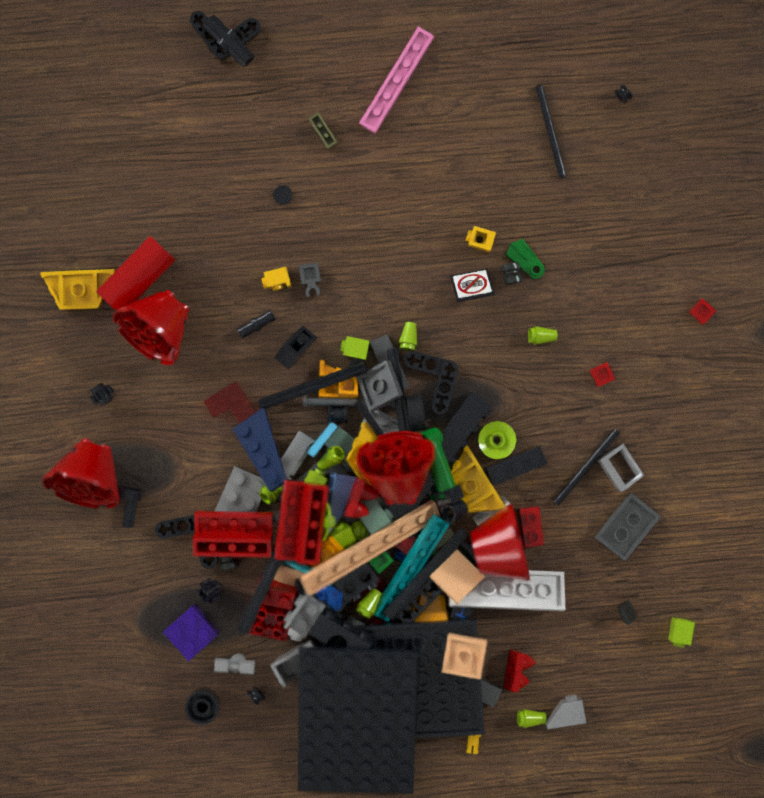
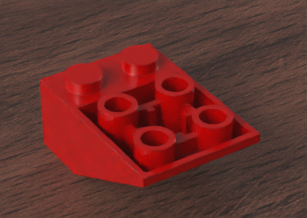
(275, 607)

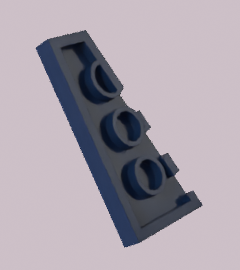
(258, 441)

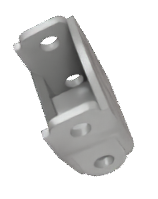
(287, 665)

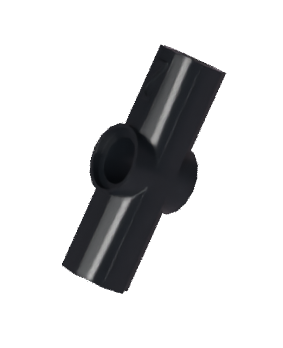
(228, 41)

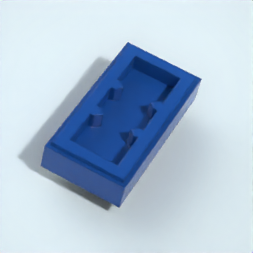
(330, 596)

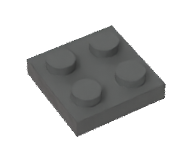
(379, 386)

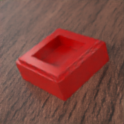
(702, 311)
(602, 374)

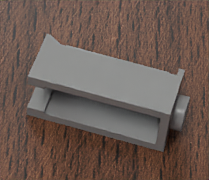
(296, 453)

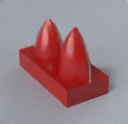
(360, 490)
(516, 663)

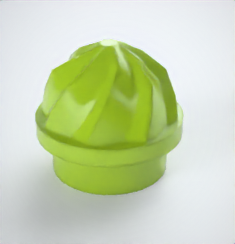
(359, 530)

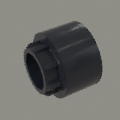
(200, 716)

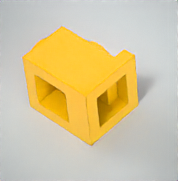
(487, 235)
(276, 279)

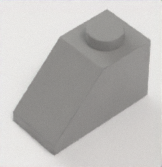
(567, 713)

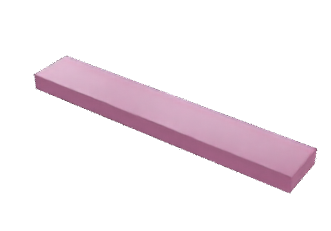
(396, 80)

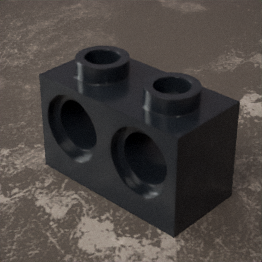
(360, 585)

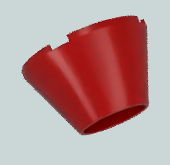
(500, 546)

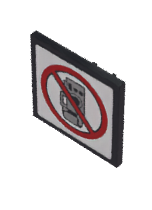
(472, 285)

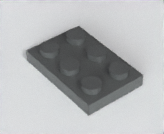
(627, 526)

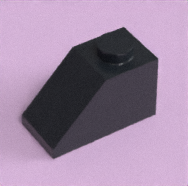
(295, 347)

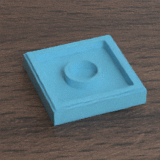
(324, 437)

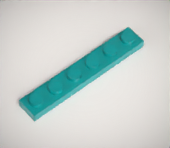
(413, 562)

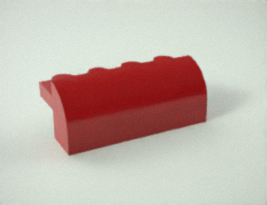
(136, 274)
(301, 522)
(233, 534)

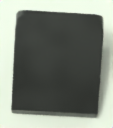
(626, 612)

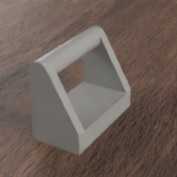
(612, 473)

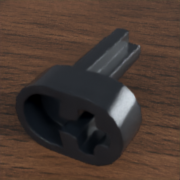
(132, 497)

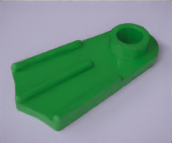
(522, 253)

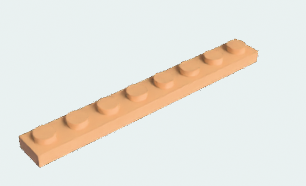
(368, 548)

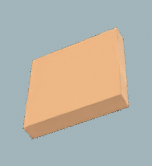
(457, 577)
(464, 656)

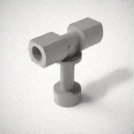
(236, 664)

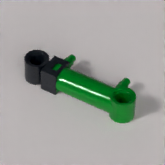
(447, 491)

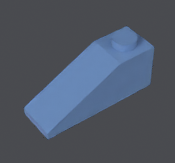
(338, 493)

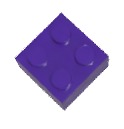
(191, 632)

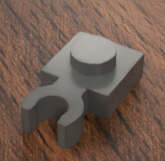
(310, 276)

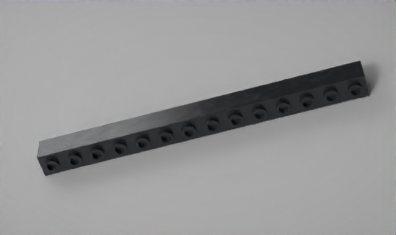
(454, 438)

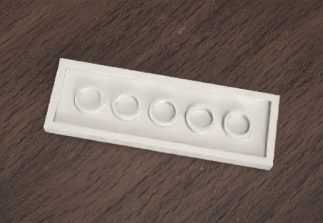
(541, 593)

